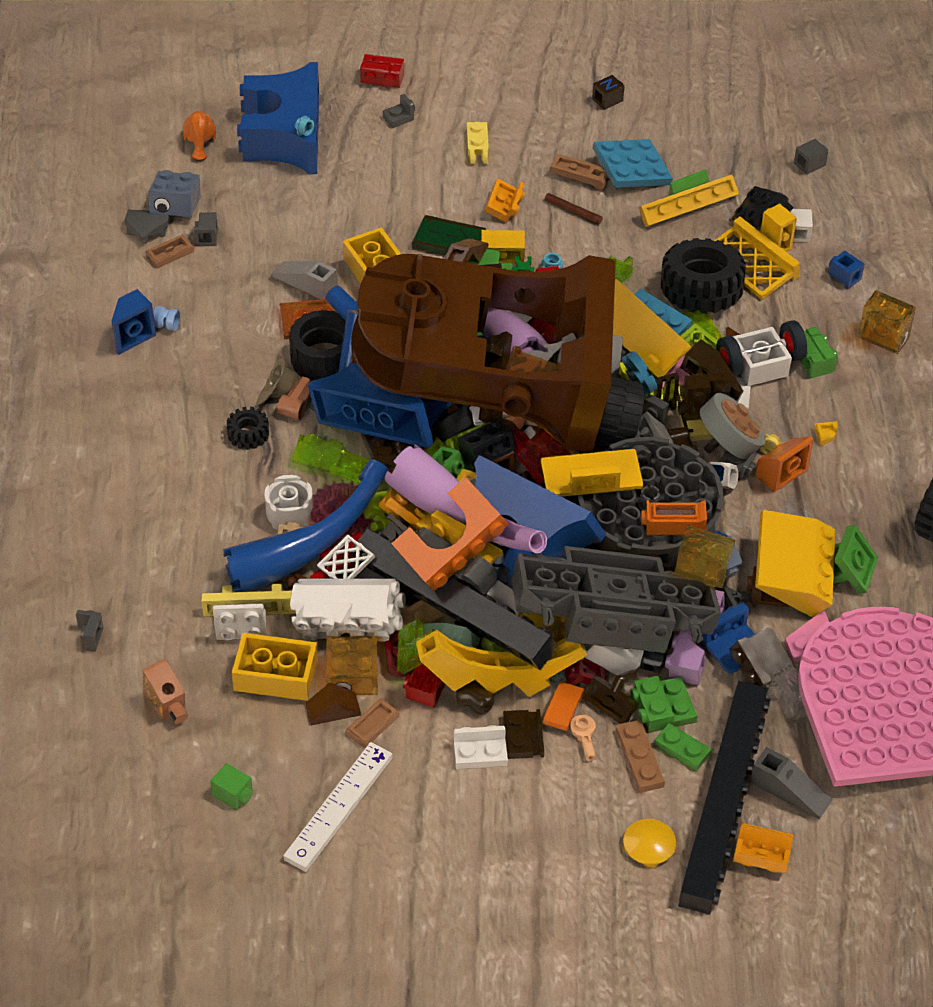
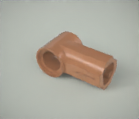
(295, 402)

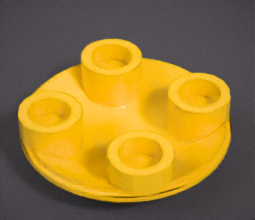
(649, 842)

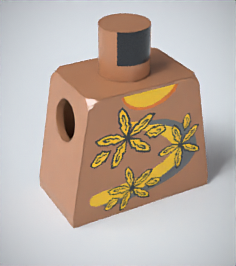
(164, 691)

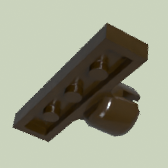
(384, 450)

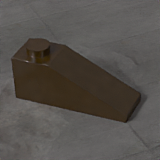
(707, 360)

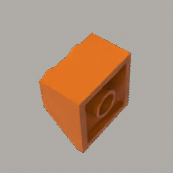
(784, 462)

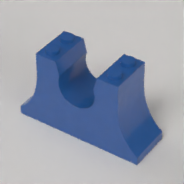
(271, 111)
(358, 405)
(535, 508)

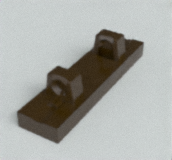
(496, 357)

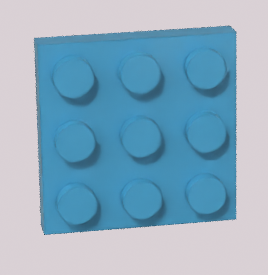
(632, 163)

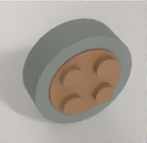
(731, 427)

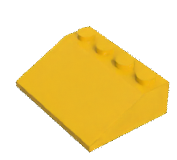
(796, 561)

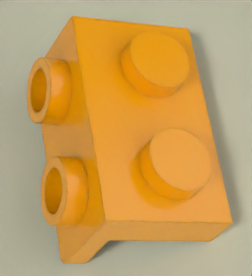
(504, 200)
(400, 506)
(763, 848)

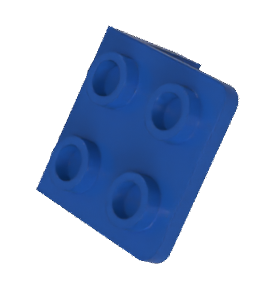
(729, 629)

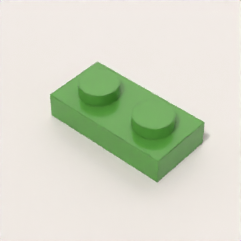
(682, 747)

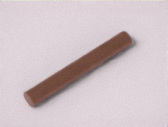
(573, 208)

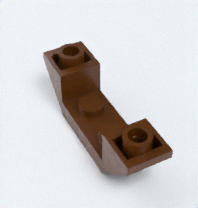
(467, 250)

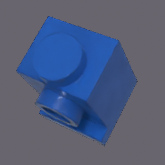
(846, 269)

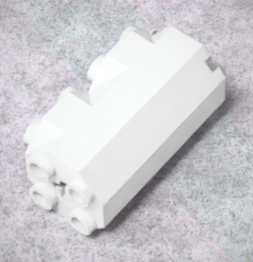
(348, 606)

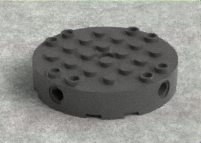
(668, 476)

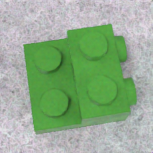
(663, 703)

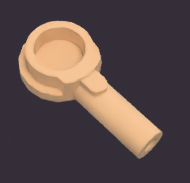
(583, 728)

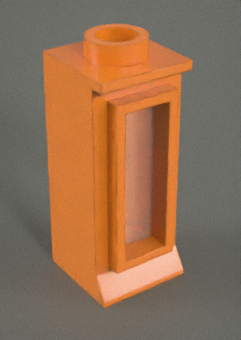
(673, 517)

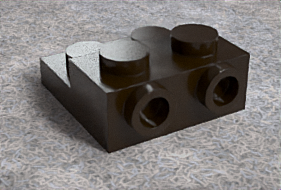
(699, 390)

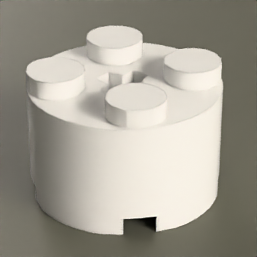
(288, 501)

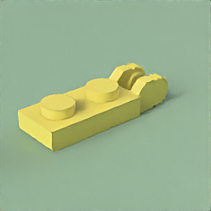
(477, 141)

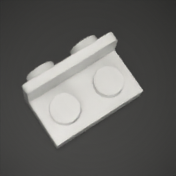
(480, 747)

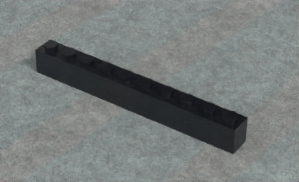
(463, 604)
(723, 799)

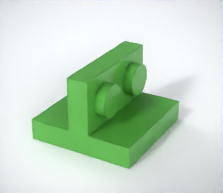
(854, 560)

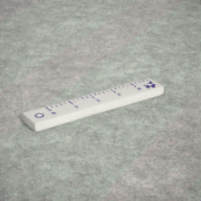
(337, 807)

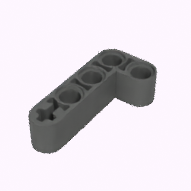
(476, 571)

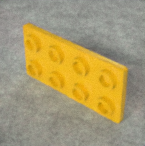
(592, 472)

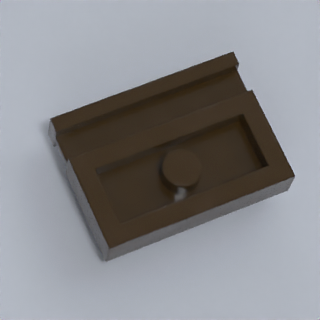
(523, 734)

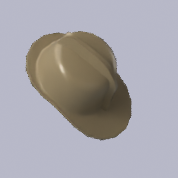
(279, 382)

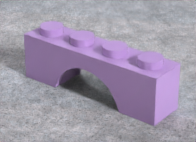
(687, 658)

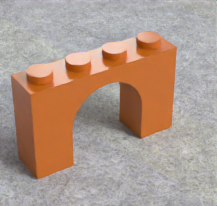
(438, 565)

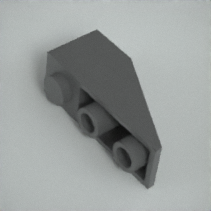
(788, 782)

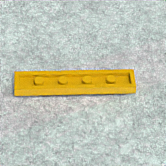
(688, 200)

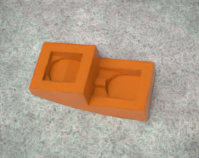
(563, 706)

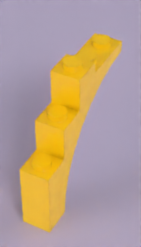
(493, 670)

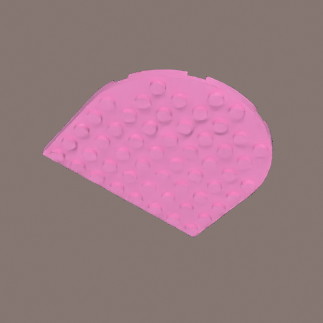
(871, 695)

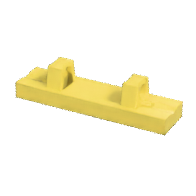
(274, 601)

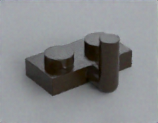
(610, 698)

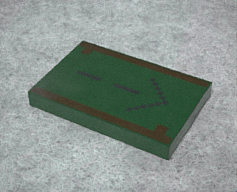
(438, 234)

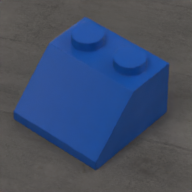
(132, 321)

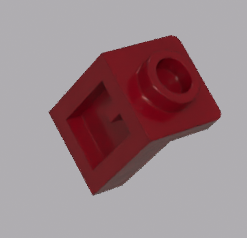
(583, 672)

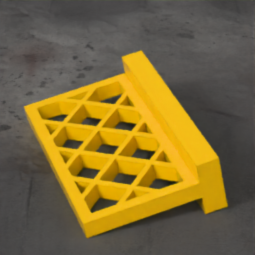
(767, 251)

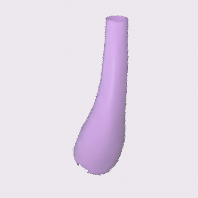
(523, 334)
(426, 486)

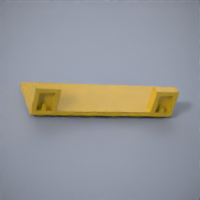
(646, 332)

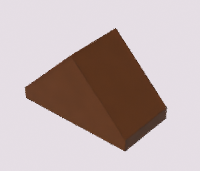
(332, 704)

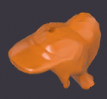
(199, 129)

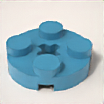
(638, 372)

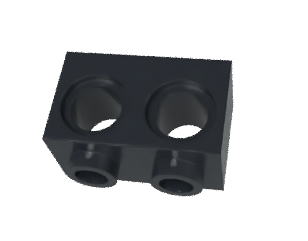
(487, 441)

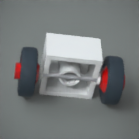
(762, 353)

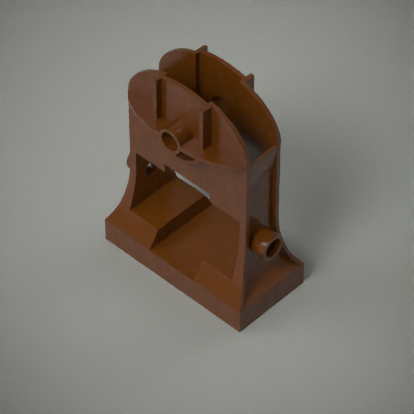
(422, 339)

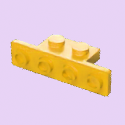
(452, 531)

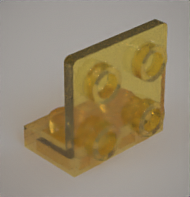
(704, 556)

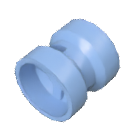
(166, 318)

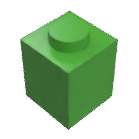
(231, 786)

